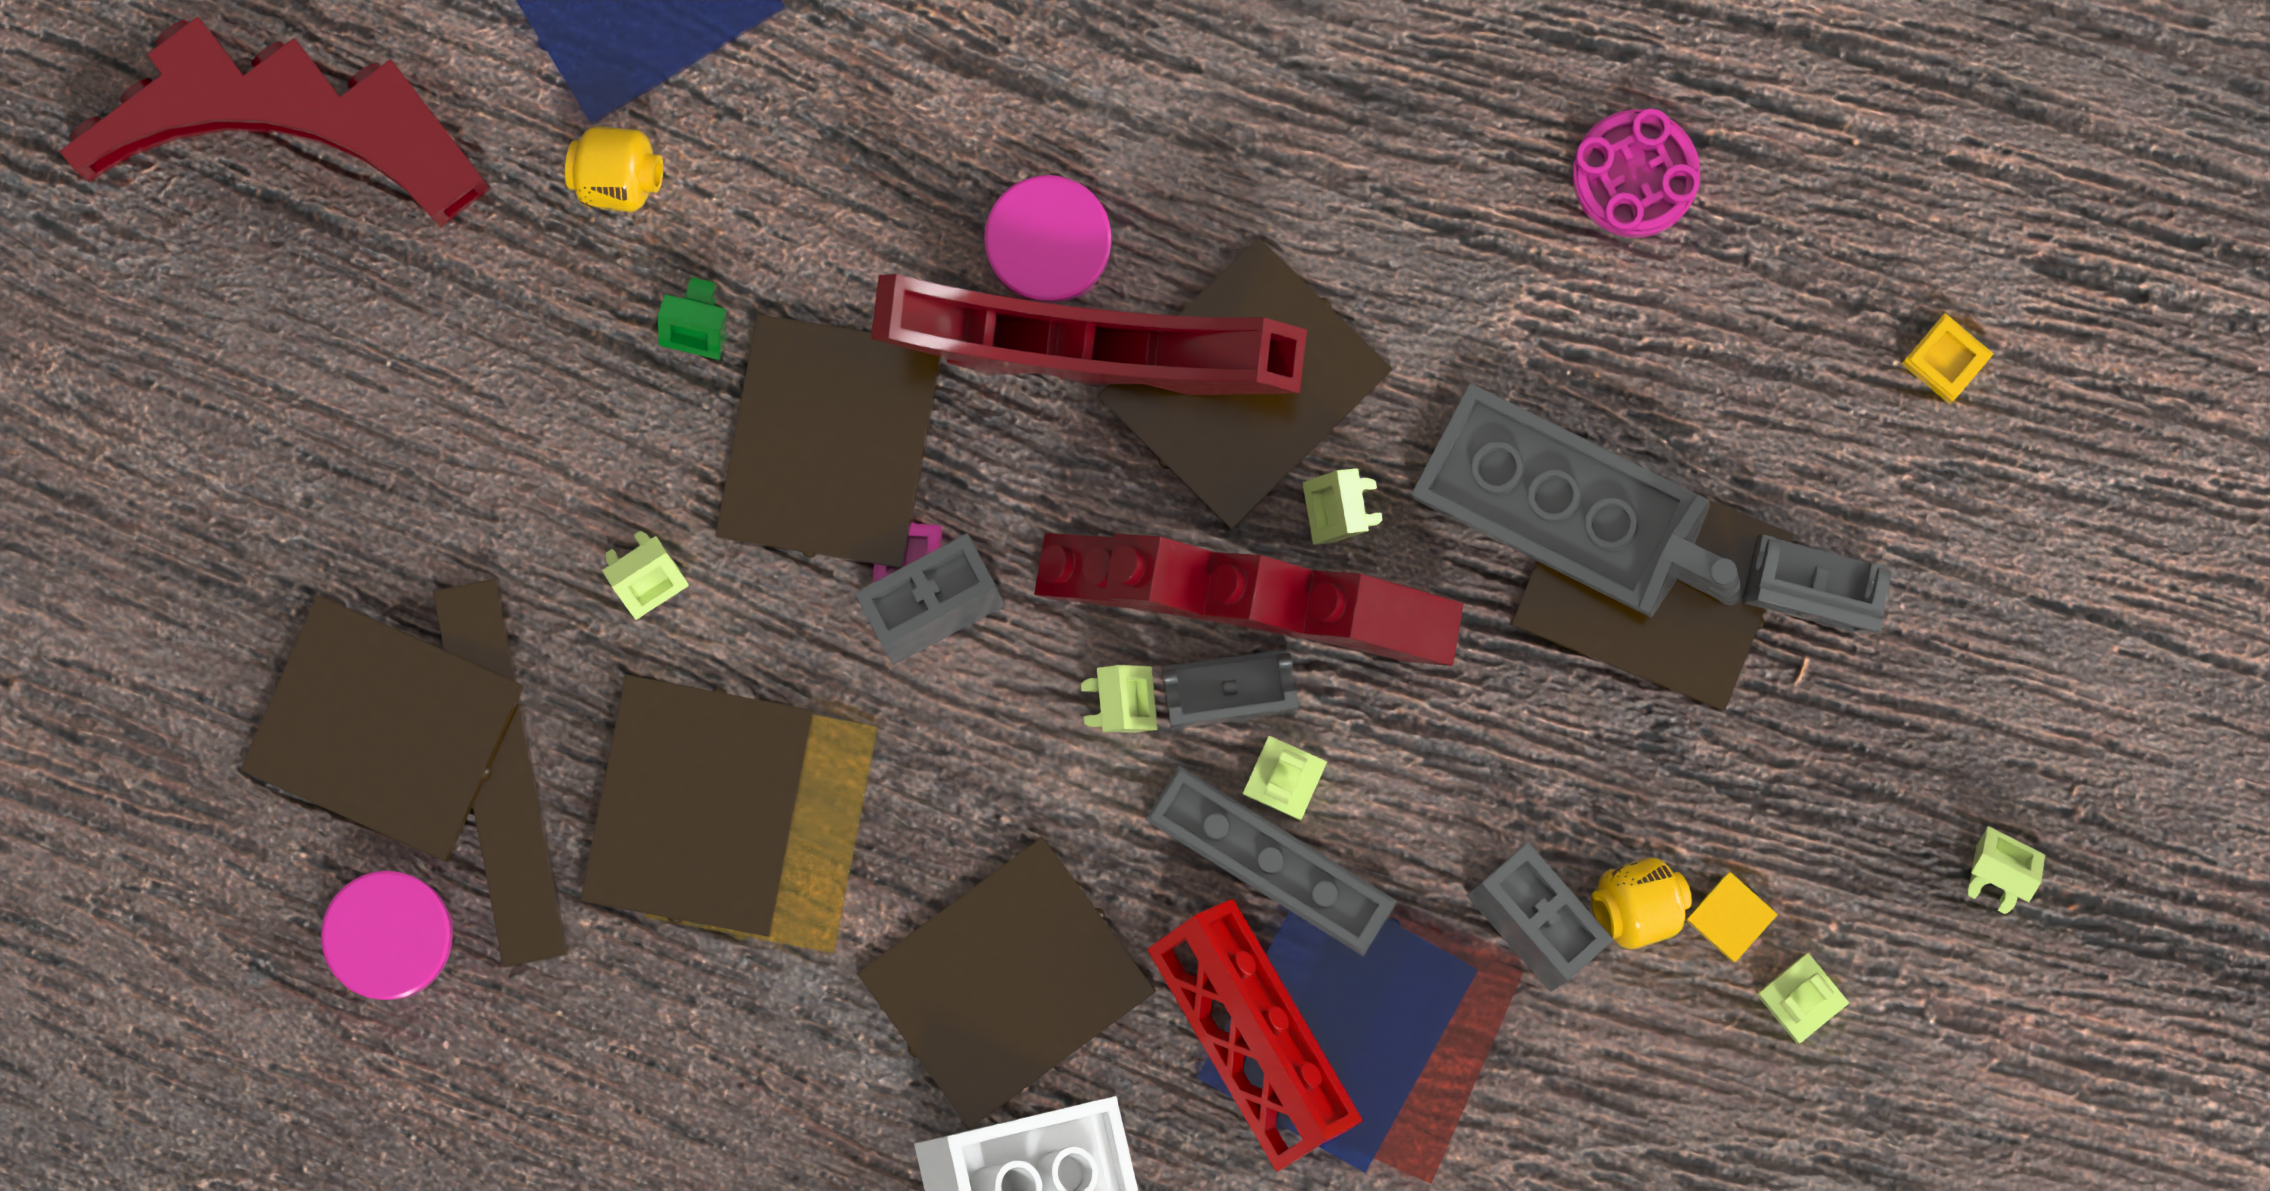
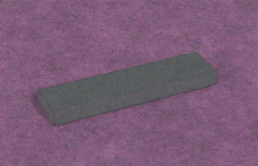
(1271, 861)

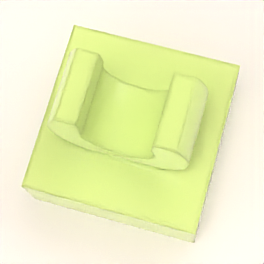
(1337, 506)
(644, 575)
(1125, 699)
(1284, 778)
(2006, 865)
(1802, 998)

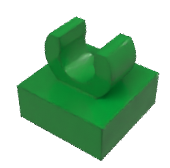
(693, 322)

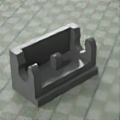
(1817, 585)
(930, 599)
(1230, 689)
(1540, 917)

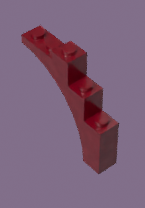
(287, 95)
(1089, 344)
(1250, 593)

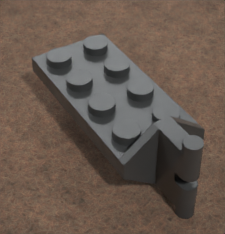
(1571, 505)

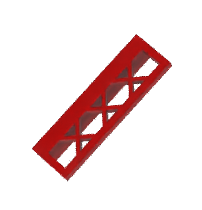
(1262, 1027)

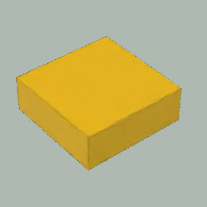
(1947, 358)
(1731, 917)

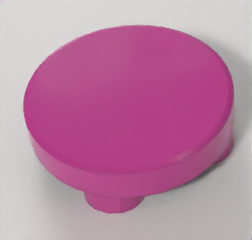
(1636, 173)
(1048, 239)
(387, 935)

